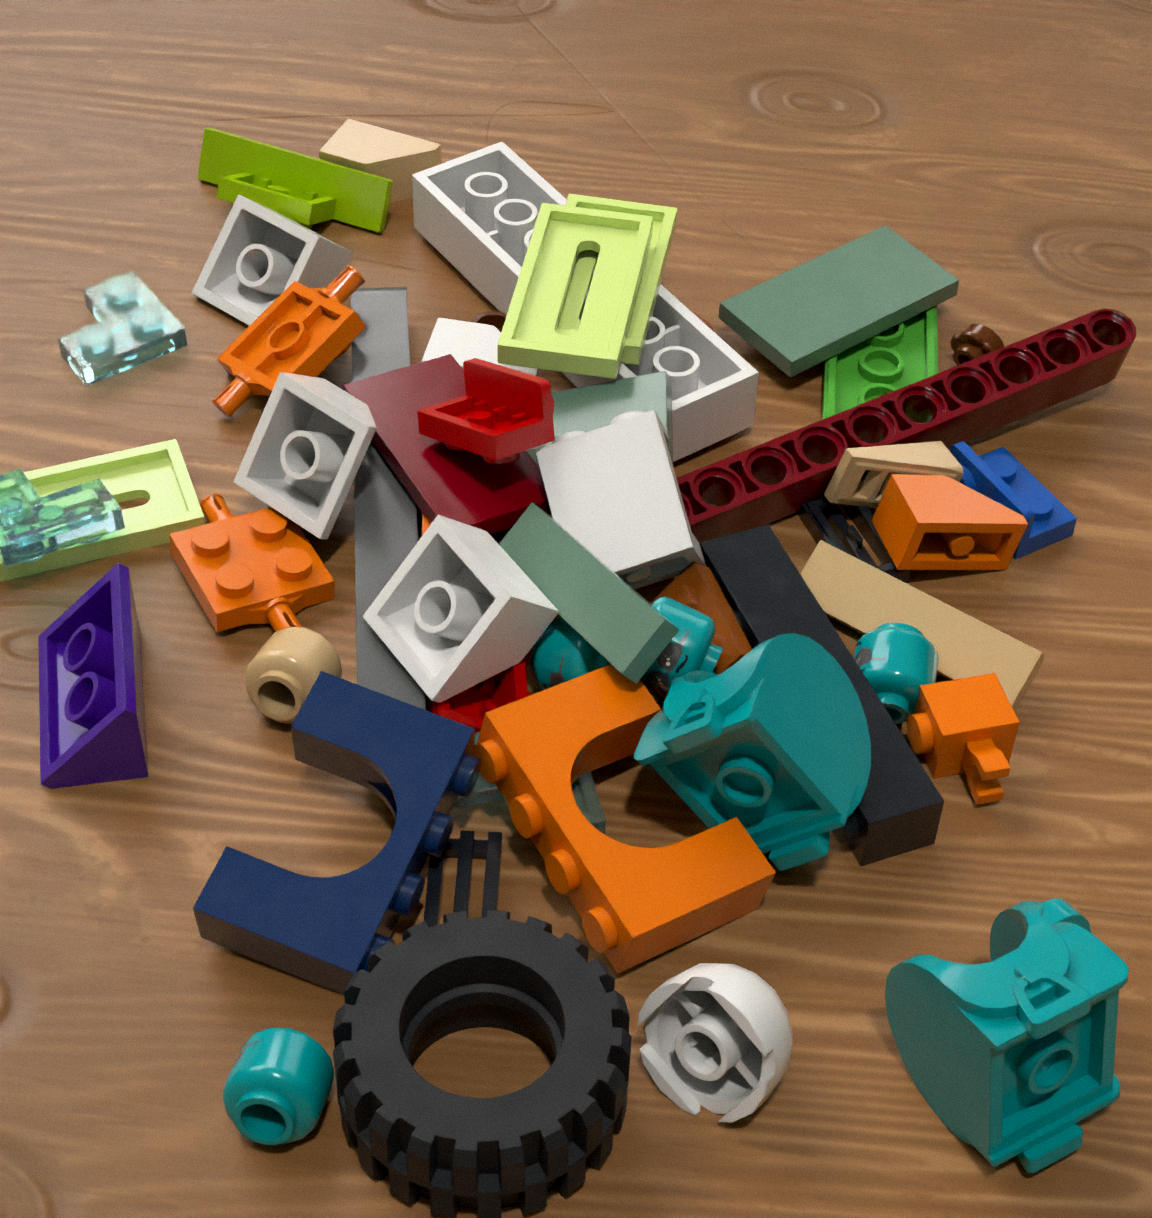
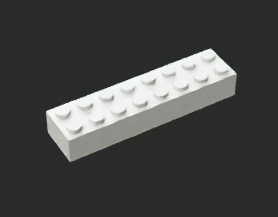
(482, 221)

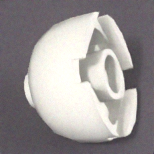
(716, 1039)

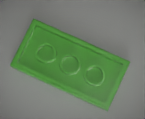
(881, 364)

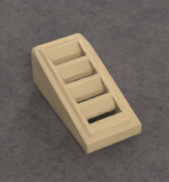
(882, 461)

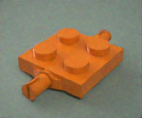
(292, 336)
(250, 567)

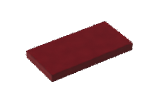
(436, 477)

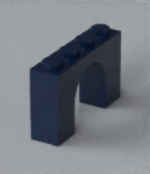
(334, 923)

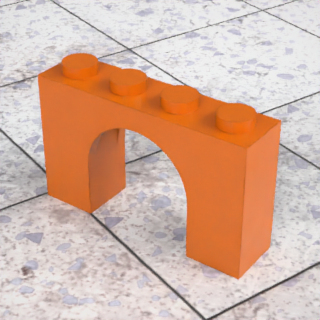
(628, 896)

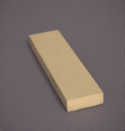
(965, 646)

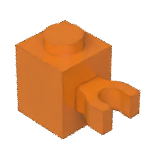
(967, 730)

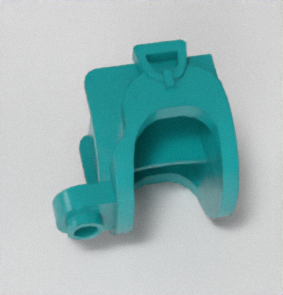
(767, 744)
(1017, 1042)

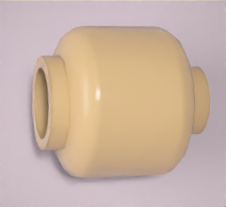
(286, 671)

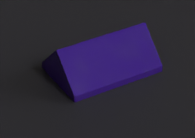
(93, 689)

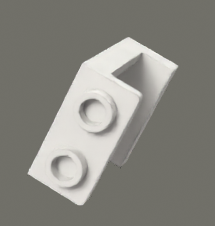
(621, 497)

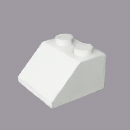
(261, 257)
(307, 450)
(458, 610)

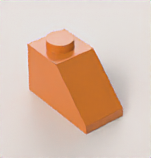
(945, 525)

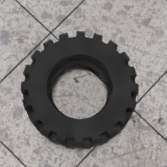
(492, 1148)

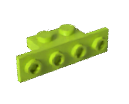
(292, 182)

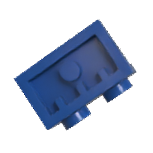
(1012, 485)

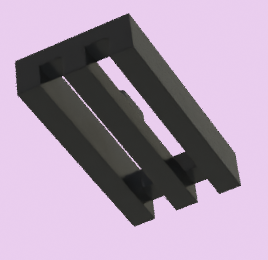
(828, 524)
(465, 850)

